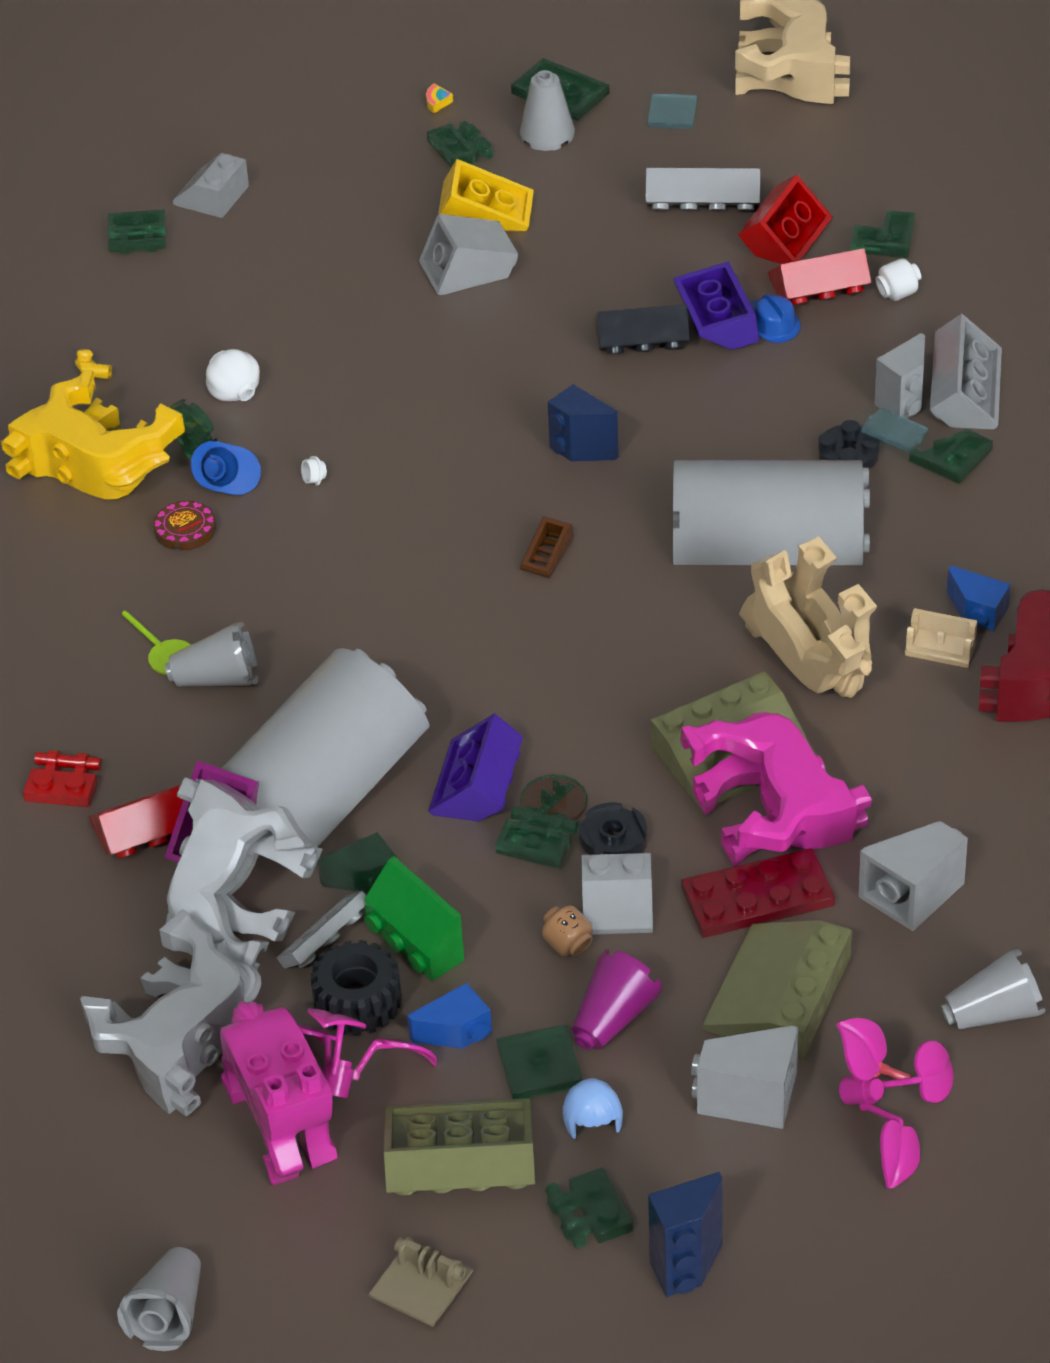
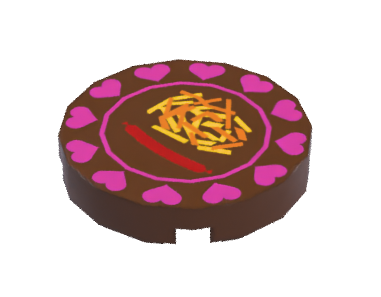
(184, 525)

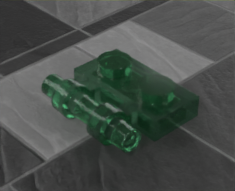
(459, 143)
(137, 225)
(534, 843)
(598, 1202)

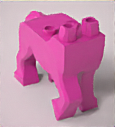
(799, 797)
(283, 1086)

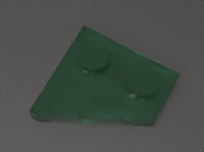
(954, 456)

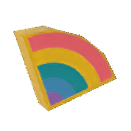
(437, 98)

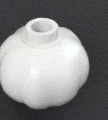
(232, 375)

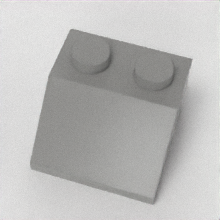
(215, 186)
(901, 378)
(618, 893)

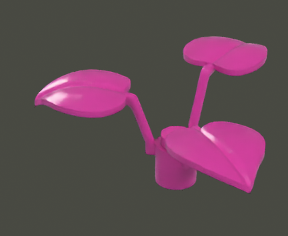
(863, 1050)
(338, 1071)

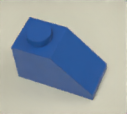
(978, 597)
(451, 1020)

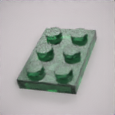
(579, 89)

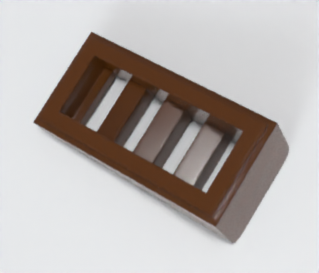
(546, 528)

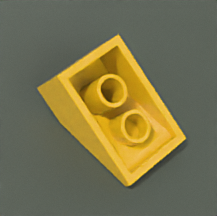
(484, 195)

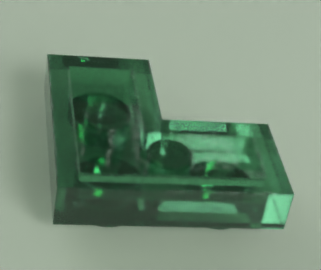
(890, 240)

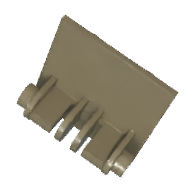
(420, 1281)

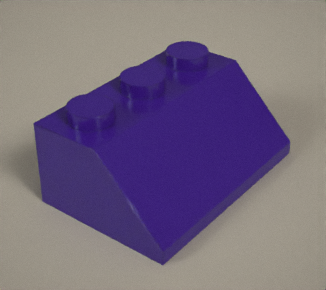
(718, 306)
(477, 771)

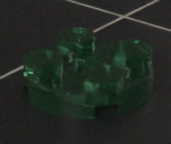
(196, 426)

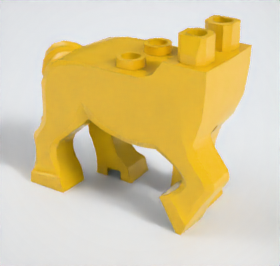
(79, 450)

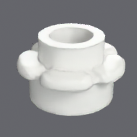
(313, 470)

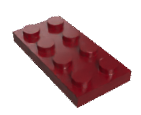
(757, 892)

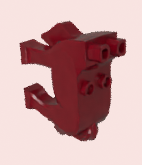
(1025, 669)

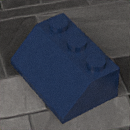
(685, 1232)

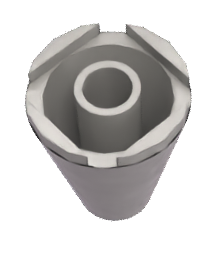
(546, 114)
(216, 660)
(995, 995)
(163, 1301)

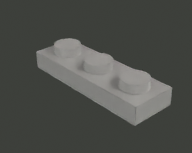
(323, 931)

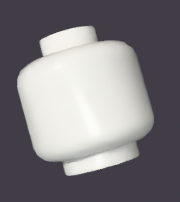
(898, 279)

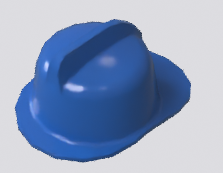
(775, 318)
(225, 468)

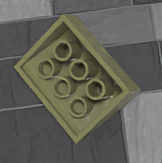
(729, 705)
(782, 979)
(458, 1146)

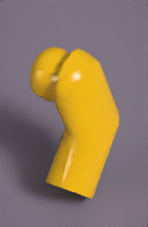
(84, 362)

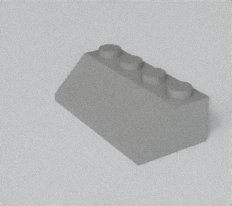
(703, 188)
(965, 376)

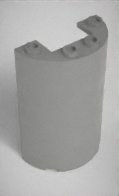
(760, 507)
(331, 741)

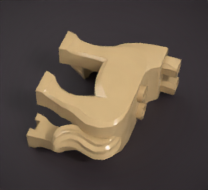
(802, 52)
(805, 624)

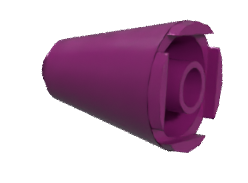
(613, 999)

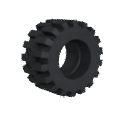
(357, 966)

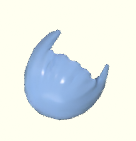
(591, 1104)

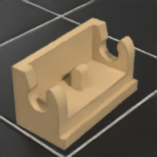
(941, 638)

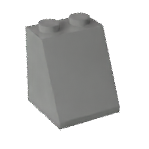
(466, 253)
(913, 872)
(747, 1076)

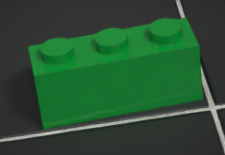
(414, 920)

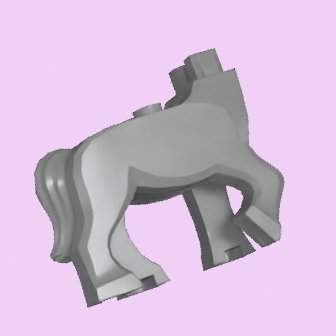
(220, 857)
(183, 1027)

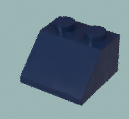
(582, 426)

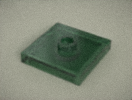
(539, 1062)

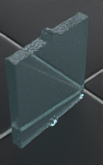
(672, 111)
(894, 429)

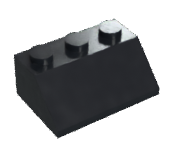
(642, 328)

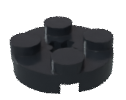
(849, 435)
(608, 816)

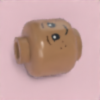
(567, 930)

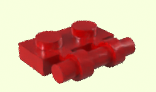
(62, 787)

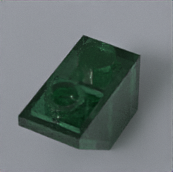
(355, 865)

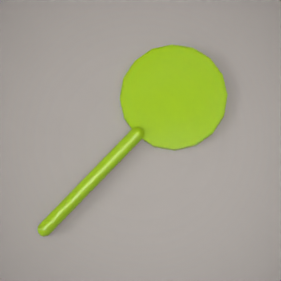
(161, 651)

